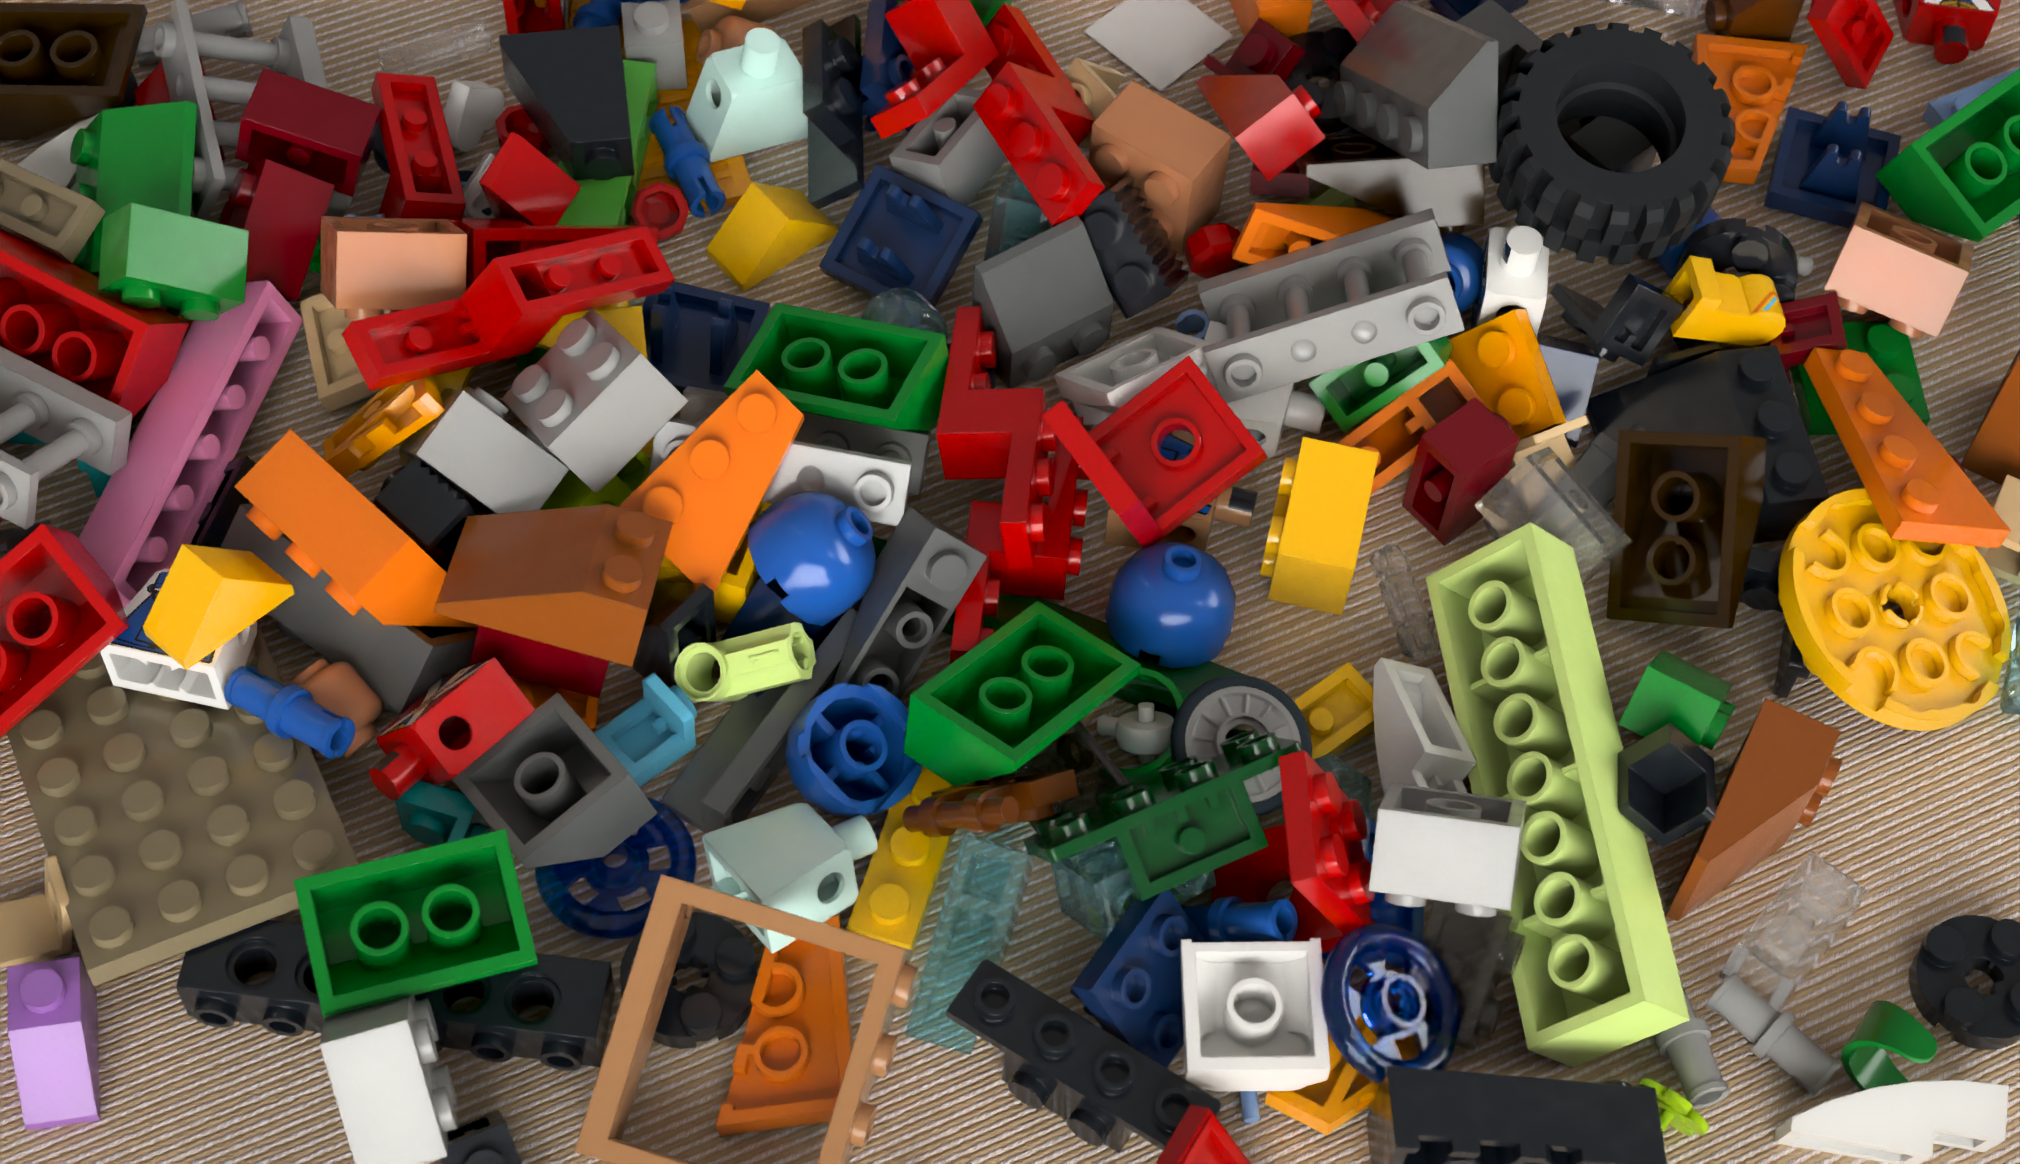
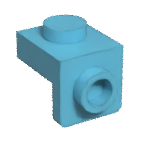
(652, 731)

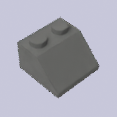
(1044, 302)
(555, 790)

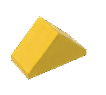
(767, 233)
(210, 600)

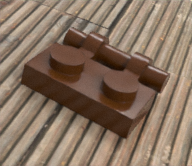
(990, 803)

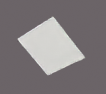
(1158, 37)

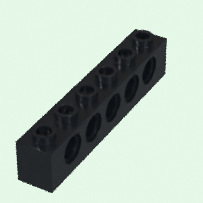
(564, 1039)

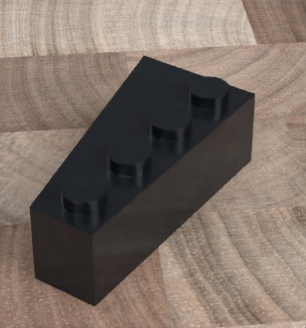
(1510, 1120)

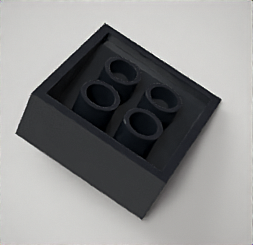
(1729, 395)

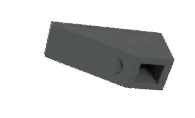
(908, 602)

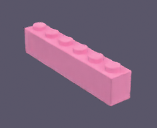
(189, 438)

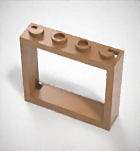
(648, 989)

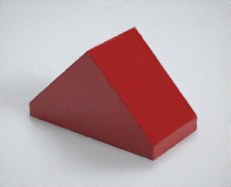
(527, 185)

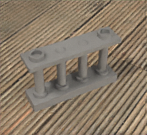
(291, 54)
(1330, 306)
(63, 417)
(829, 455)

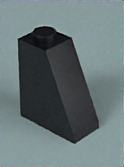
(575, 96)

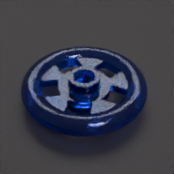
(604, 915)
(1389, 1001)

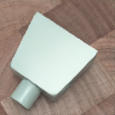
(748, 97)
(790, 863)

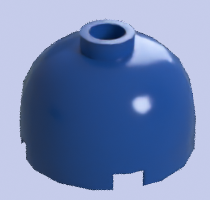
(816, 553)
(1172, 604)
(850, 751)

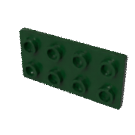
(1175, 826)

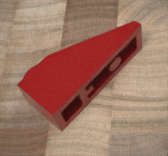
(1264, 117)

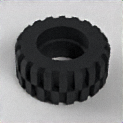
(1624, 79)

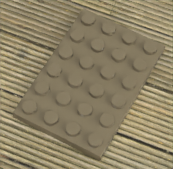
(171, 816)

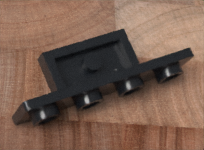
(833, 109)
(1072, 1064)

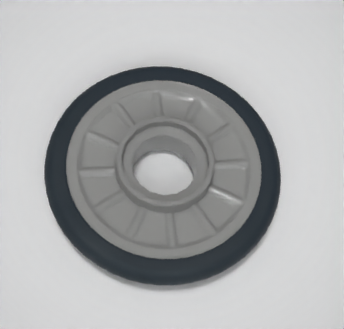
(1239, 704)

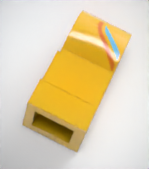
(1725, 306)

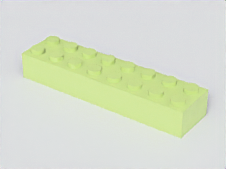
(1546, 734)

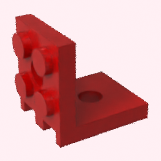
(1126, 457)
(1315, 850)

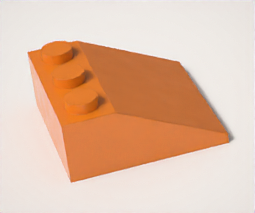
(343, 535)

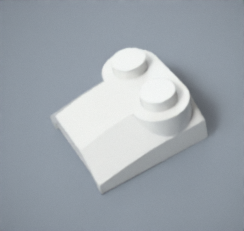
(1123, 371)
(1253, 1015)

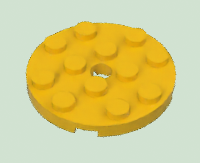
(1890, 668)

